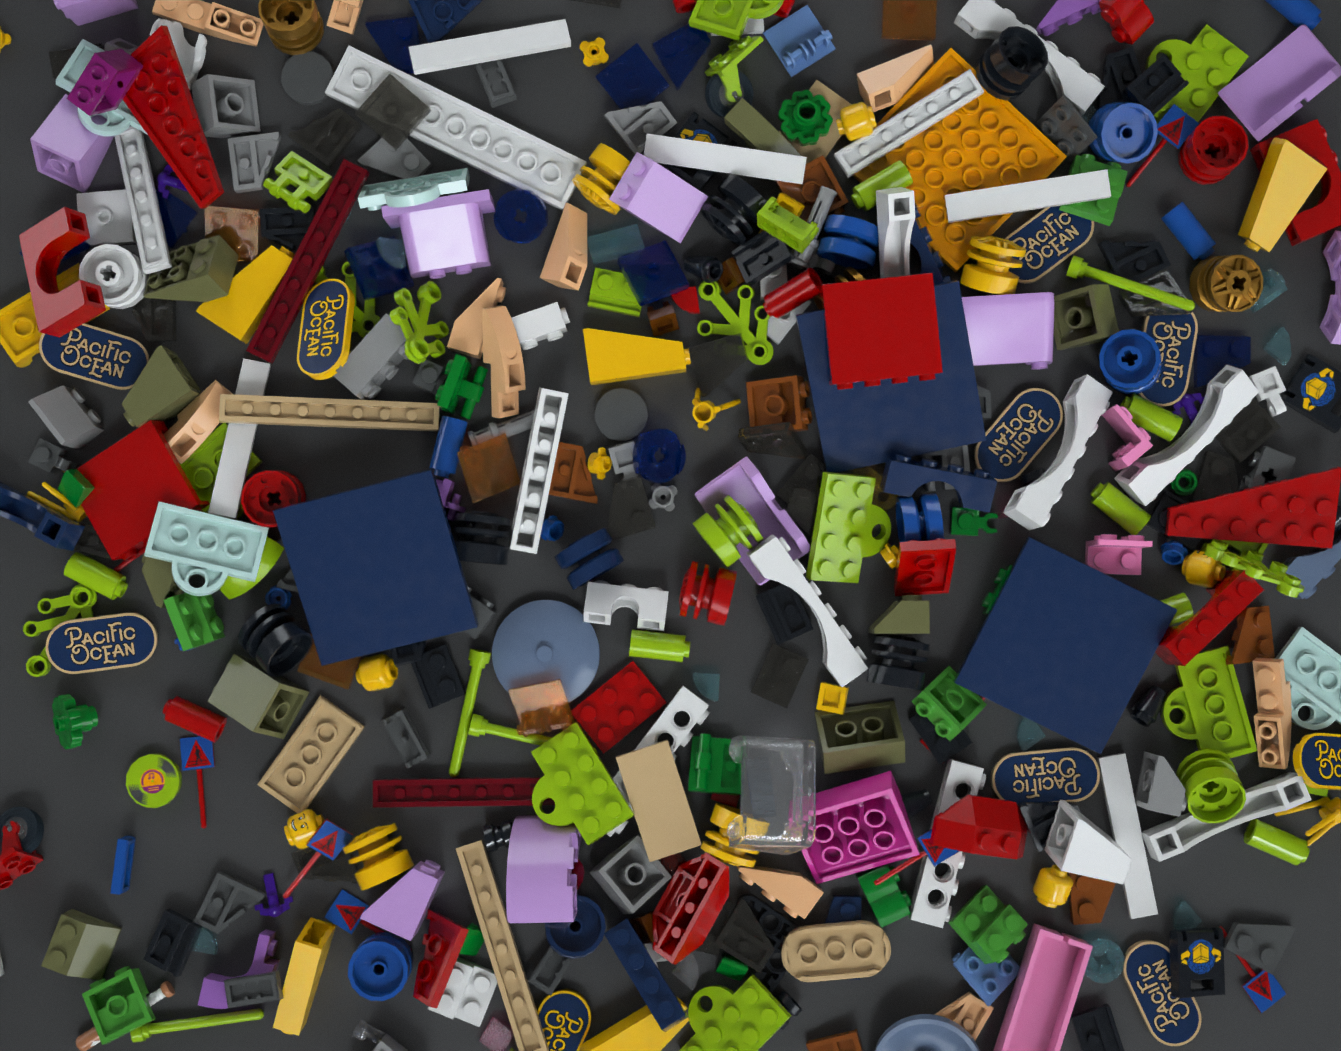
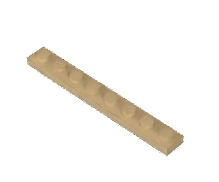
(328, 412)
(501, 947)

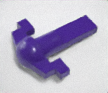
(164, 178)
(1187, 402)
(275, 908)

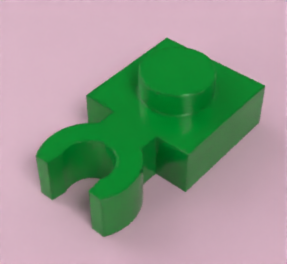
(967, 522)

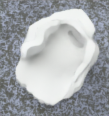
(190, 57)

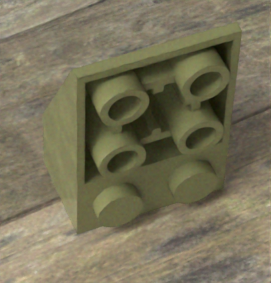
(197, 272)

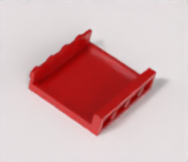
(881, 330)
(130, 484)

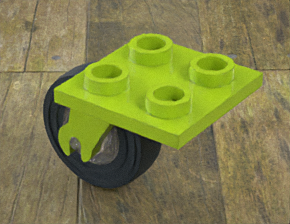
(726, 82)

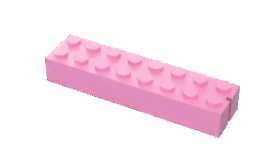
(1044, 992)

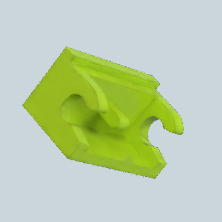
(786, 225)

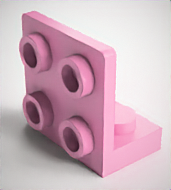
(1135, 438)
(1116, 556)

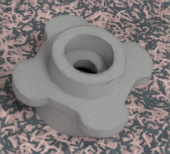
(657, 502)

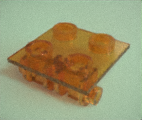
(237, 228)
(488, 467)
(541, 707)

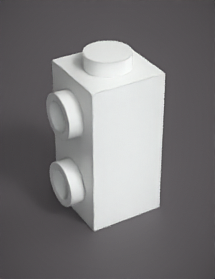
(540, 324)

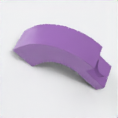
(213, 988)

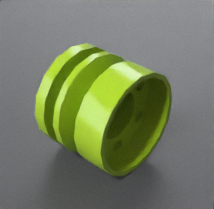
(728, 531)
(1211, 786)

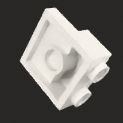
(467, 992)

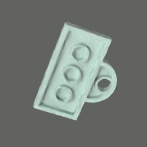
(118, 119)
(413, 190)
(205, 546)
(1313, 679)

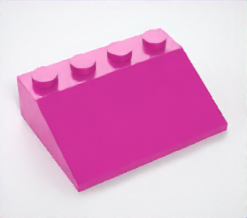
(859, 828)

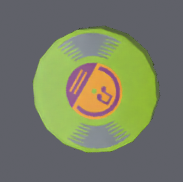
(153, 780)

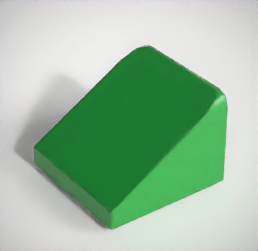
(75, 487)
(472, 941)
(731, 967)

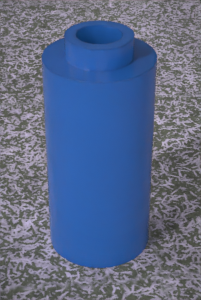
(1298, 12)
(1189, 232)
(447, 444)

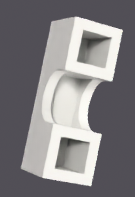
(605, 598)

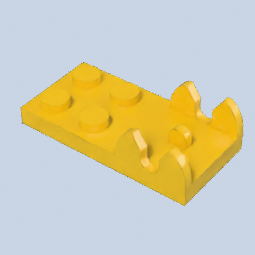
(18, 323)

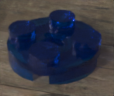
(536, 216)
(644, 459)

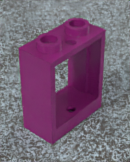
(98, 85)

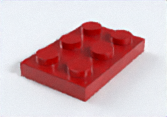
(924, 567)
(618, 707)

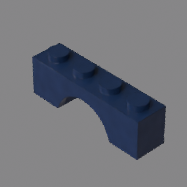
(930, 261)
(904, 476)
(39, 519)
(645, 975)

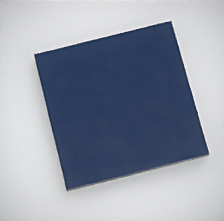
(907, 418)
(376, 567)
(1065, 645)

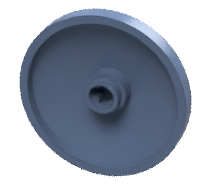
(546, 644)
(926, 1033)

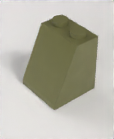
(160, 389)
(256, 698)

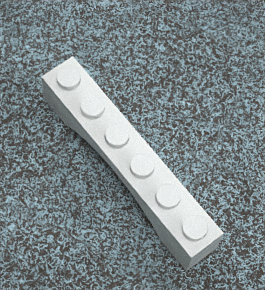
(987, 20)
(895, 227)
(1223, 400)
(1082, 408)
(838, 654)
(1261, 800)

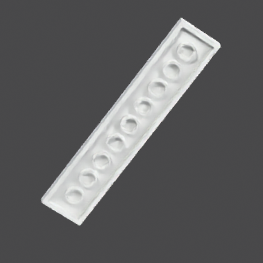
(466, 131)

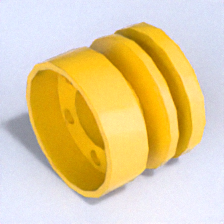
(600, 183)
(992, 269)
(721, 817)
(378, 856)

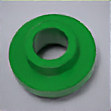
(1191, 483)

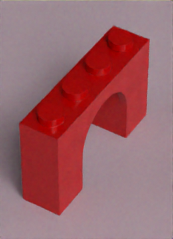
(1327, 212)
(42, 252)
(1228, 600)

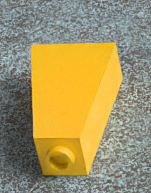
(1279, 193)
(249, 294)
(631, 357)
(303, 975)
(634, 1033)

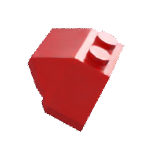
(981, 827)
(690, 907)

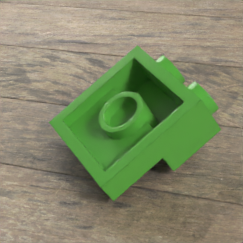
(1102, 209)
(194, 620)
(948, 704)
(988, 926)
(118, 1004)

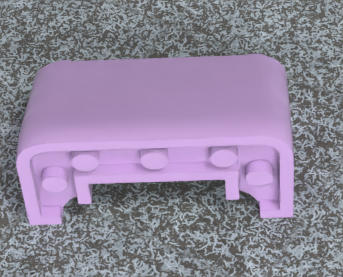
(1011, 329)

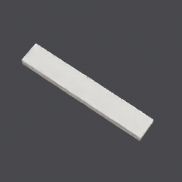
(489, 46)
(909, 123)
(725, 158)
(1027, 196)
(143, 201)
(238, 445)
(1127, 833)

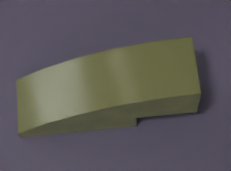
(756, 130)

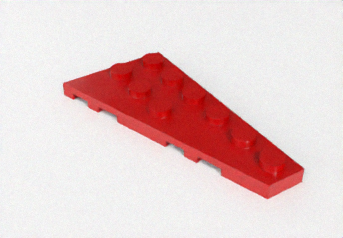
(169, 117)
(1279, 512)

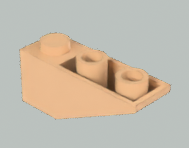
(891, 80)
(568, 251)
(467, 329)
(788, 887)

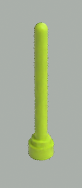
(1079, 268)
(478, 660)
(480, 726)
(145, 1031)

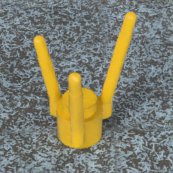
(706, 411)
(71, 511)
(1329, 813)

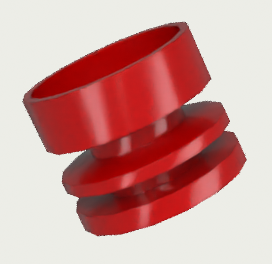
(1213, 150)
(258, 498)
(707, 593)

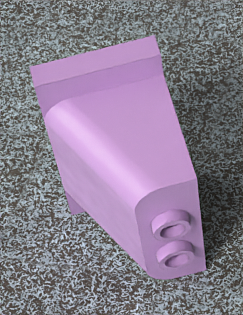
(444, 233)

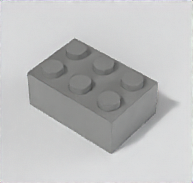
(374, 360)

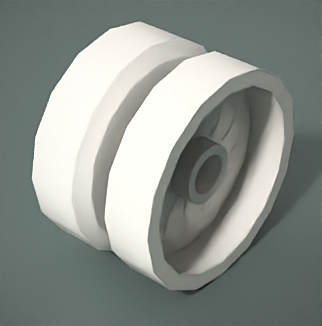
(109, 260)

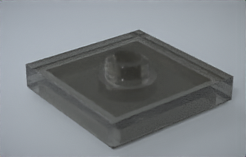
(392, 111)

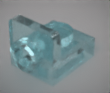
(1273, 288)

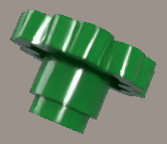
(797, 127)
(72, 720)

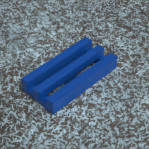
(123, 864)

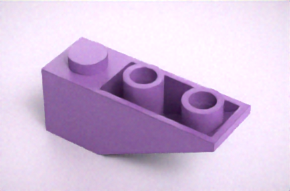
(1066, 12)

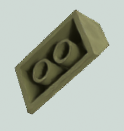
(860, 737)

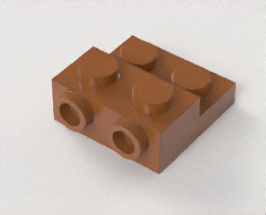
(816, 175)
(779, 402)

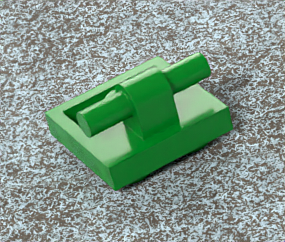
(458, 386)
(713, 767)

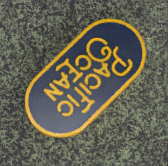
(325, 329)
(1319, 760)
(565, 1020)

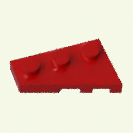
(441, 952)

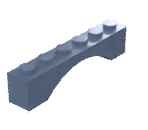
(1314, 567)

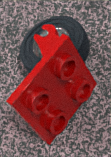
(19, 837)

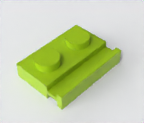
(612, 293)

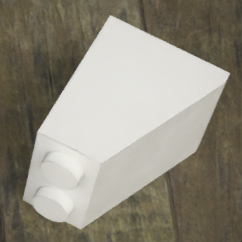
(1084, 848)

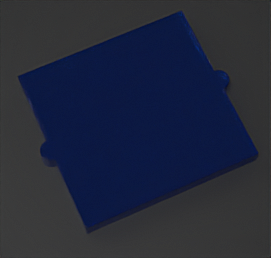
(175, 217)

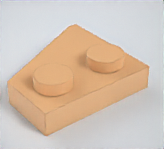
(968, 1012)

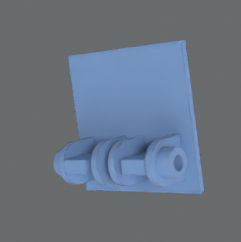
(799, 40)
(986, 979)

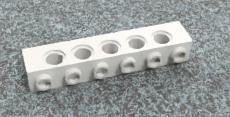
(537, 470)
(683, 701)
(939, 912)

